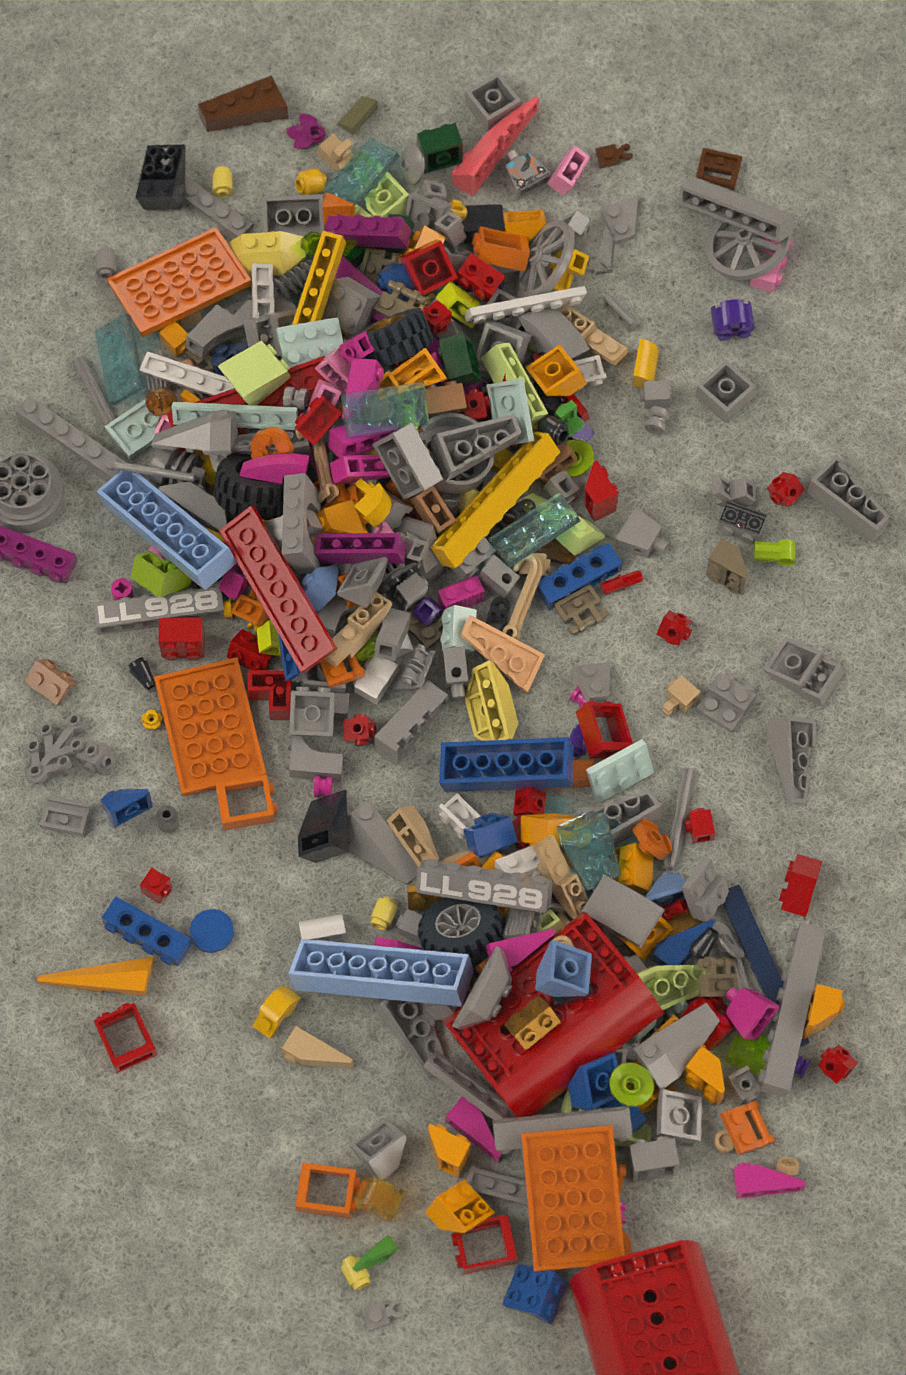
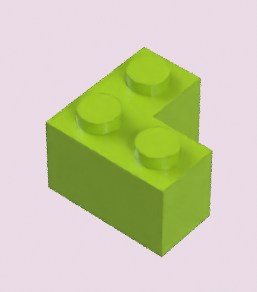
(158, 575)

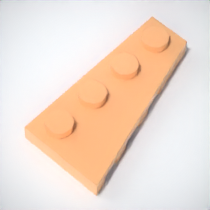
(509, 655)

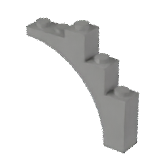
(222, 326)

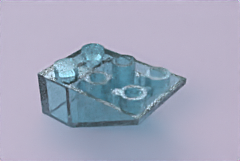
(590, 848)

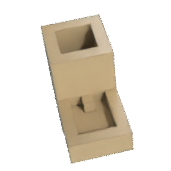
(335, 152)

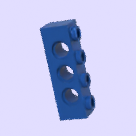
(602, 555)
(121, 910)

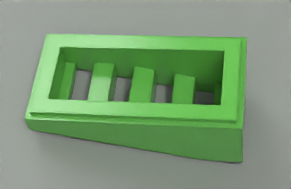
(378, 1254)

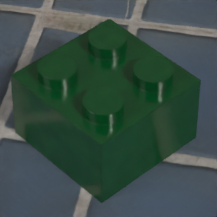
(441, 147)
(460, 360)

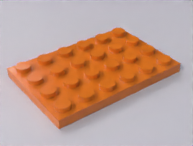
(179, 282)
(209, 725)
(572, 1197)

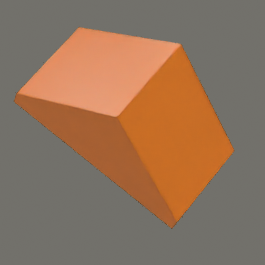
(334, 205)

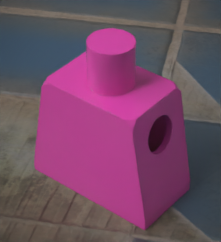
(750, 1012)

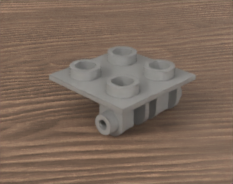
(413, 669)

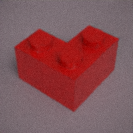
(271, 686)
(801, 881)

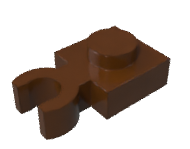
(610, 156)

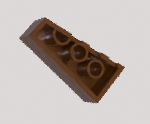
(246, 105)

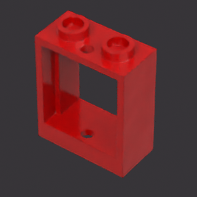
(616, 723)
(134, 1056)
(490, 1223)

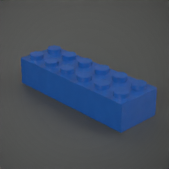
(506, 764)

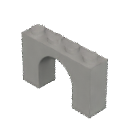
(296, 545)
(391, 630)
(310, 763)

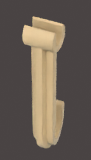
(327, 488)
(526, 595)

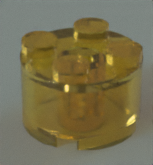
(379, 1197)

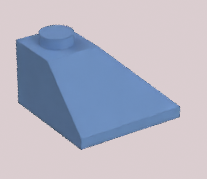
(321, 586)
(667, 889)
(564, 971)

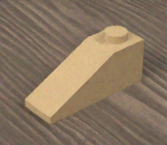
(413, 834)
(310, 1051)

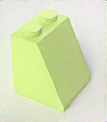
(255, 372)

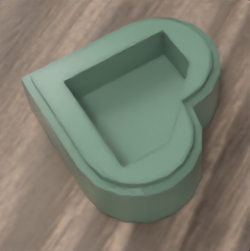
(677, 1008)

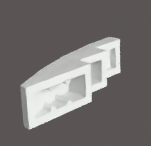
(262, 289)

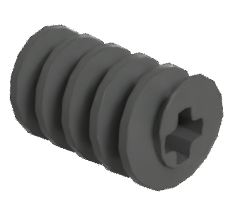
(292, 280)

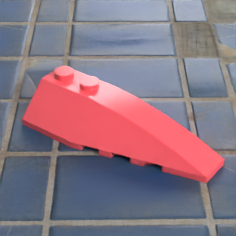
(491, 148)

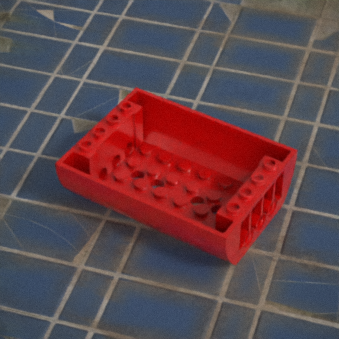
(586, 1027)
(619, 1322)

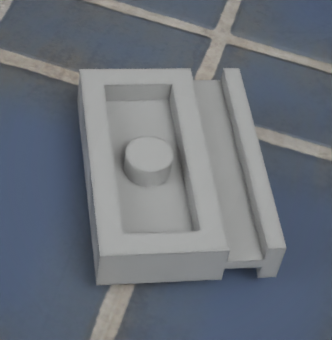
(65, 816)

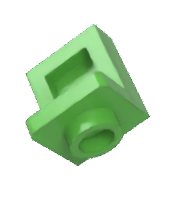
(568, 414)

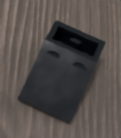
(162, 178)
(325, 828)

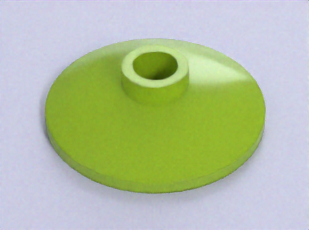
(584, 455)
(638, 1078)

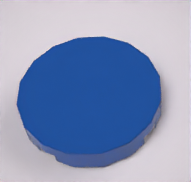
(211, 930)

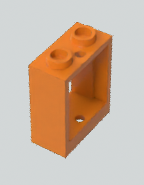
(501, 248)
(246, 819)
(320, 1209)

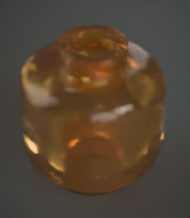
(160, 401)

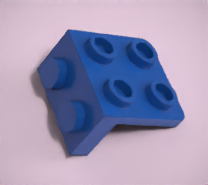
(535, 1292)

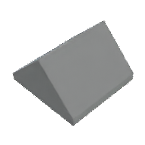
(363, 581)

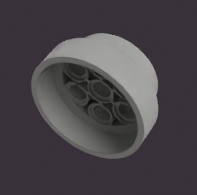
(461, 482)
(38, 510)

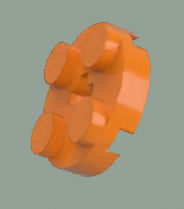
(270, 436)
(652, 840)

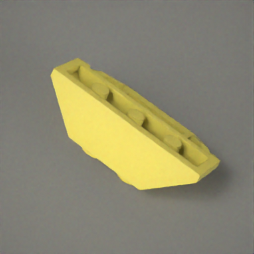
(268, 248)
(490, 704)

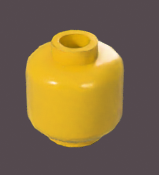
(310, 182)

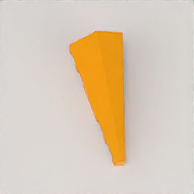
(416, 369)
(119, 977)

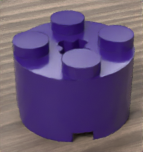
(732, 319)

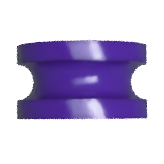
(801, 1066)

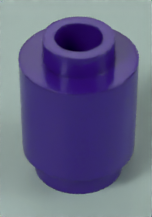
(578, 741)

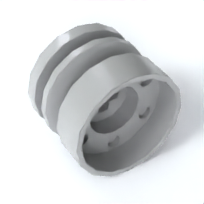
(174, 461)

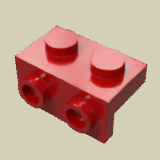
(317, 420)
(246, 648)

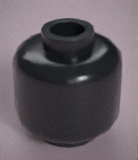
(555, 428)

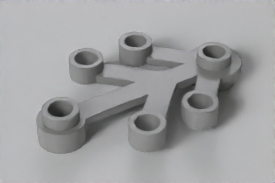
(40, 768)

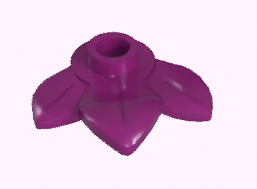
(303, 132)

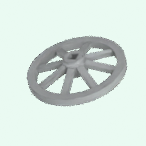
(746, 242)
(541, 257)

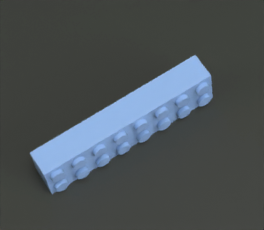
(167, 528)
(381, 972)

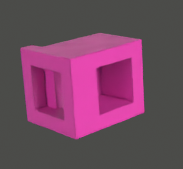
(352, 348)

